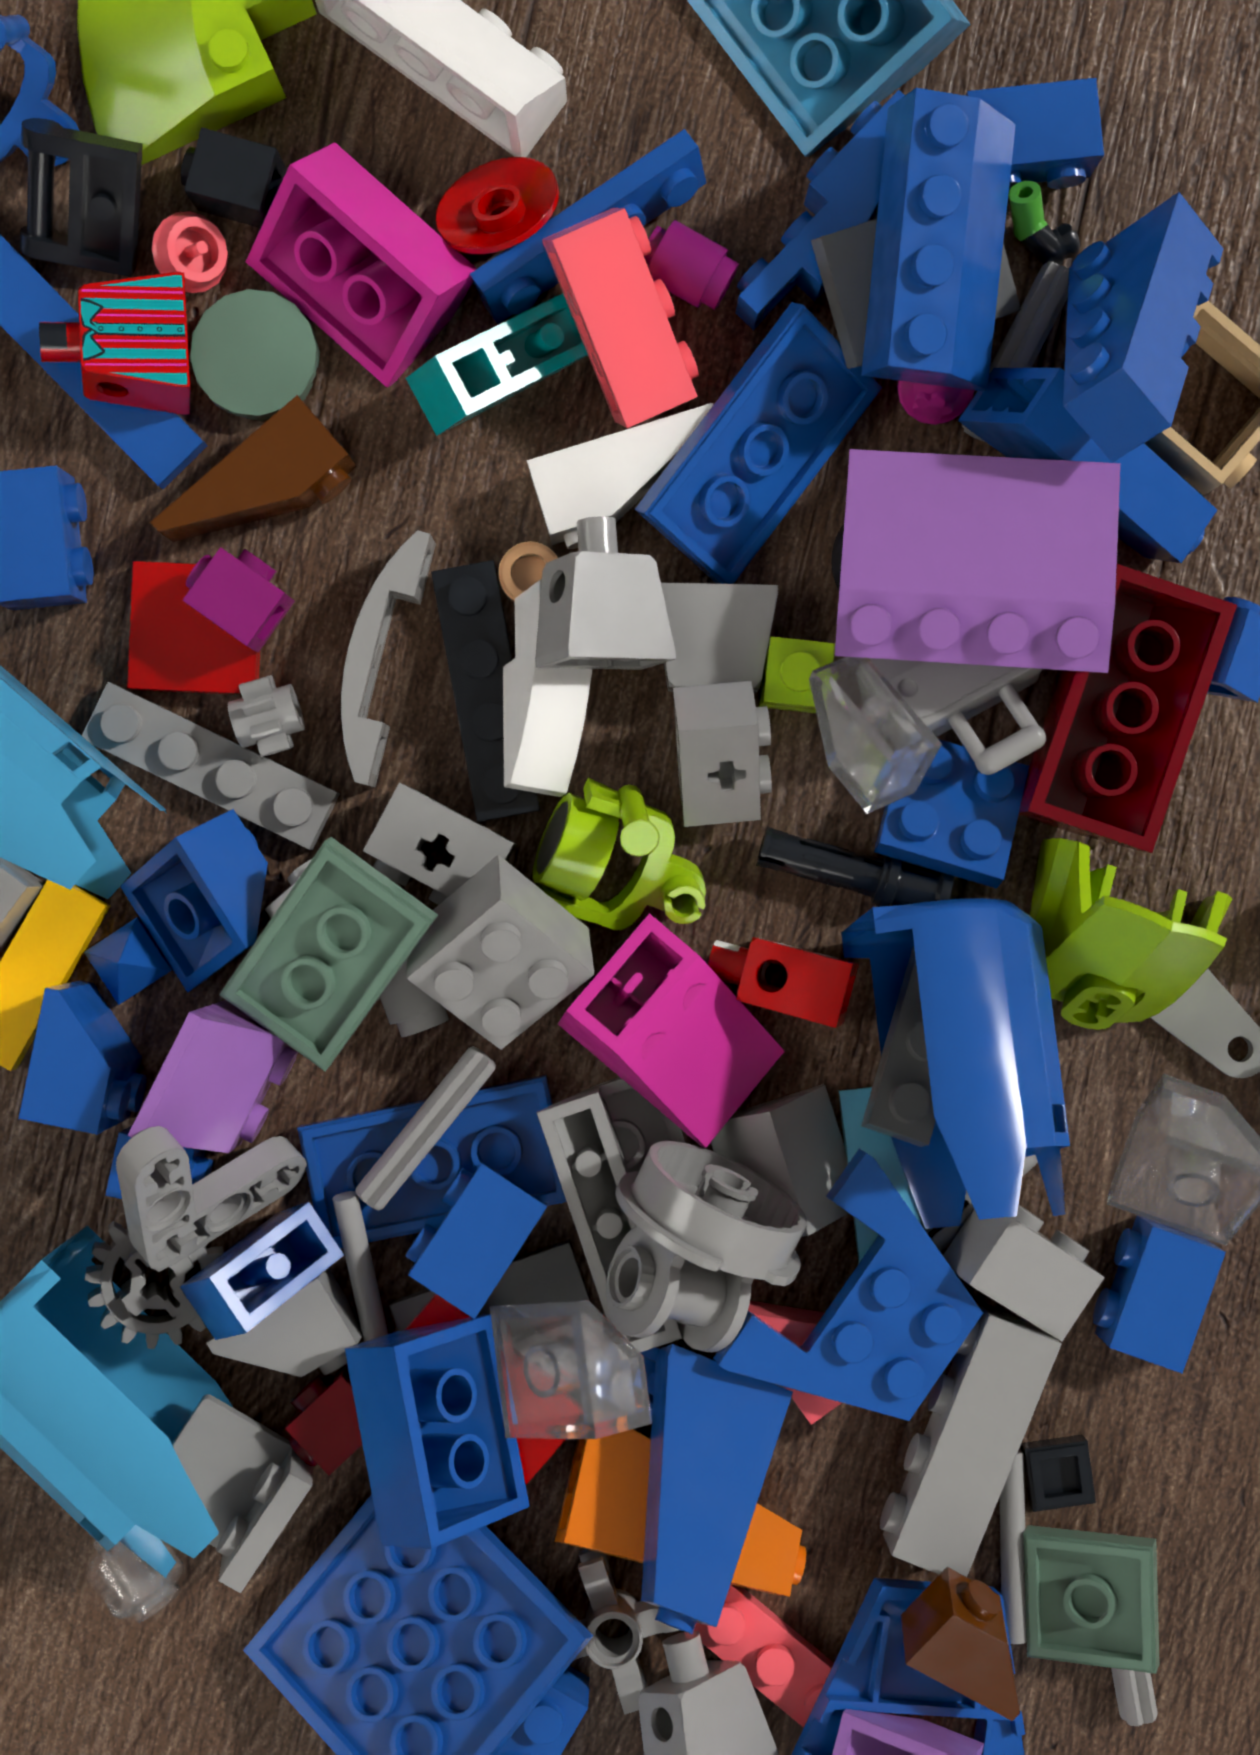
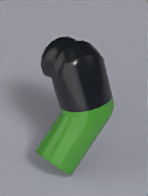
(1032, 229)

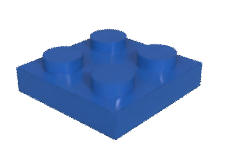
(956, 818)

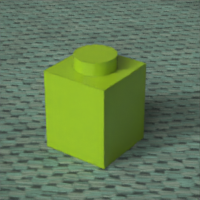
(788, 671)

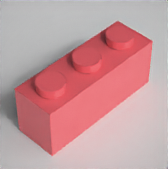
(622, 315)

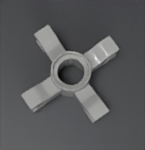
(622, 1652)

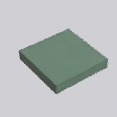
(1091, 1598)

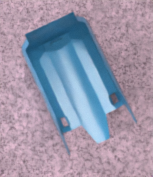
(51, 797)
(100, 1413)

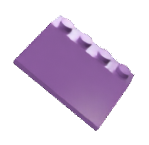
(979, 560)

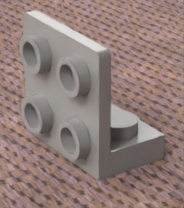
(245, 1481)

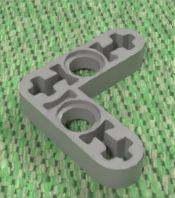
(174, 1218)

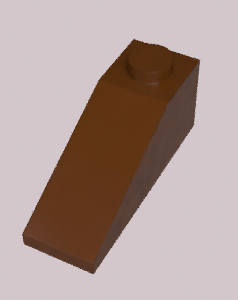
(269, 474)

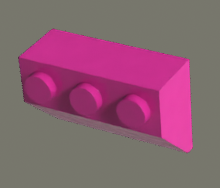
(359, 262)

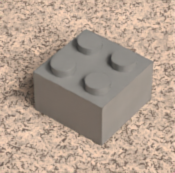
(501, 953)

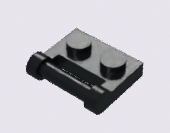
(101, 198)

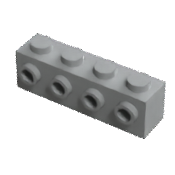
(968, 1443)

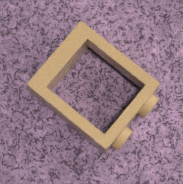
(1241, 358)

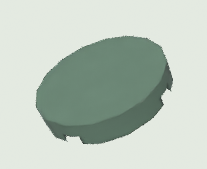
(254, 353)

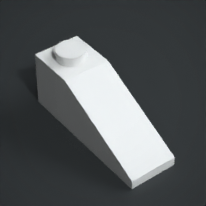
(607, 472)

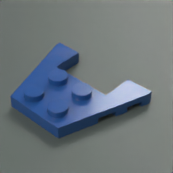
(888, 1324)
(874, 1678)

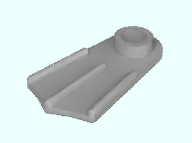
(1207, 1022)

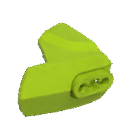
(1108, 954)

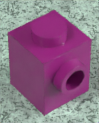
(238, 596)

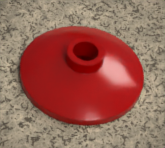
(497, 205)

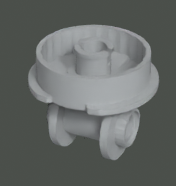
(698, 1244)

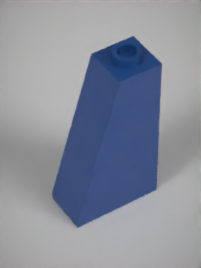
(1027, 419)
(705, 1477)

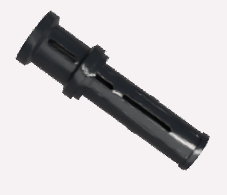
(884, 880)

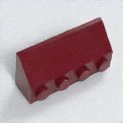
(1126, 732)

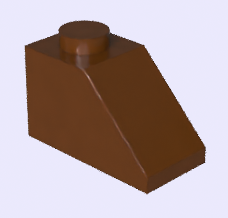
(961, 1640)

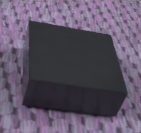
(1058, 1473)

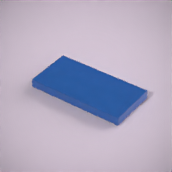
(758, 446)
(492, 1130)

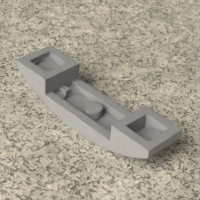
(400, 579)

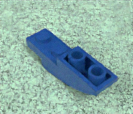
(840, 195)

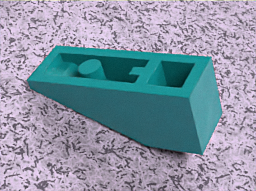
(497, 364)

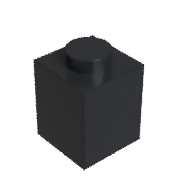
(232, 177)

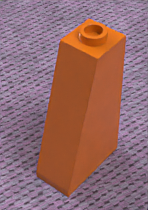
(608, 1510)

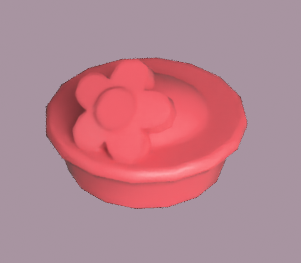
(191, 246)

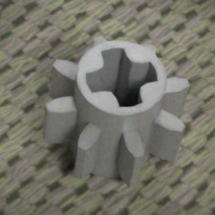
(266, 716)

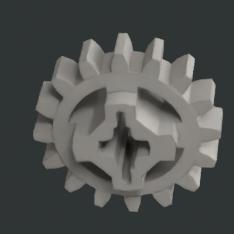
(136, 1296)

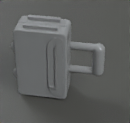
(953, 693)

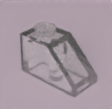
(870, 733)

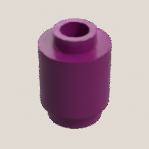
(690, 265)

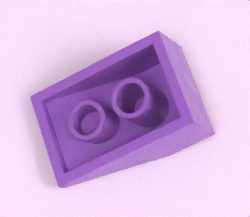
(216, 1080)

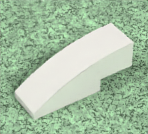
(540, 710)

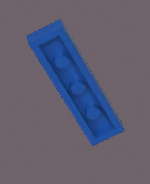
(645, 189)

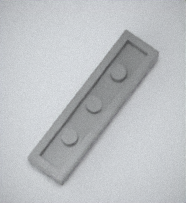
(210, 765)

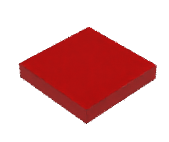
(175, 644)

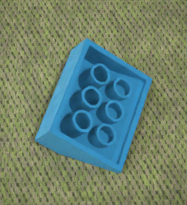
(829, 58)

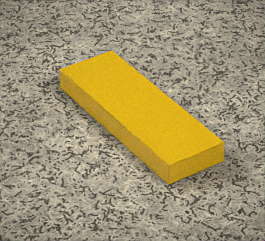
(42, 957)

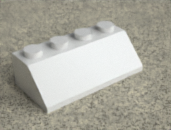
(461, 62)

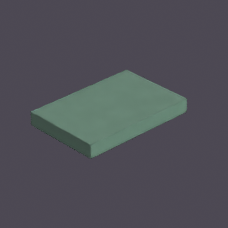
(328, 953)

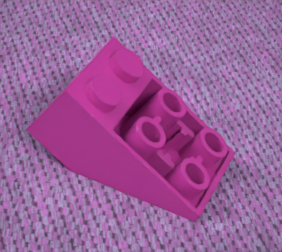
(673, 1031)

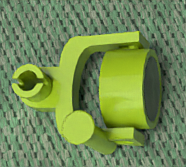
(580, 845)

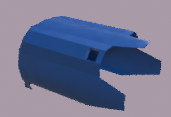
(985, 1048)

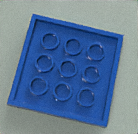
(416, 1644)

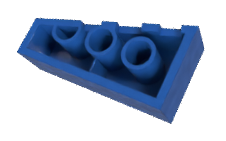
(1134, 323)

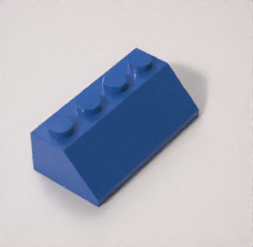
(938, 241)

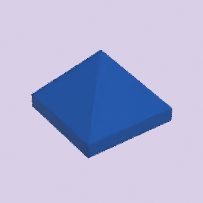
(128, 961)

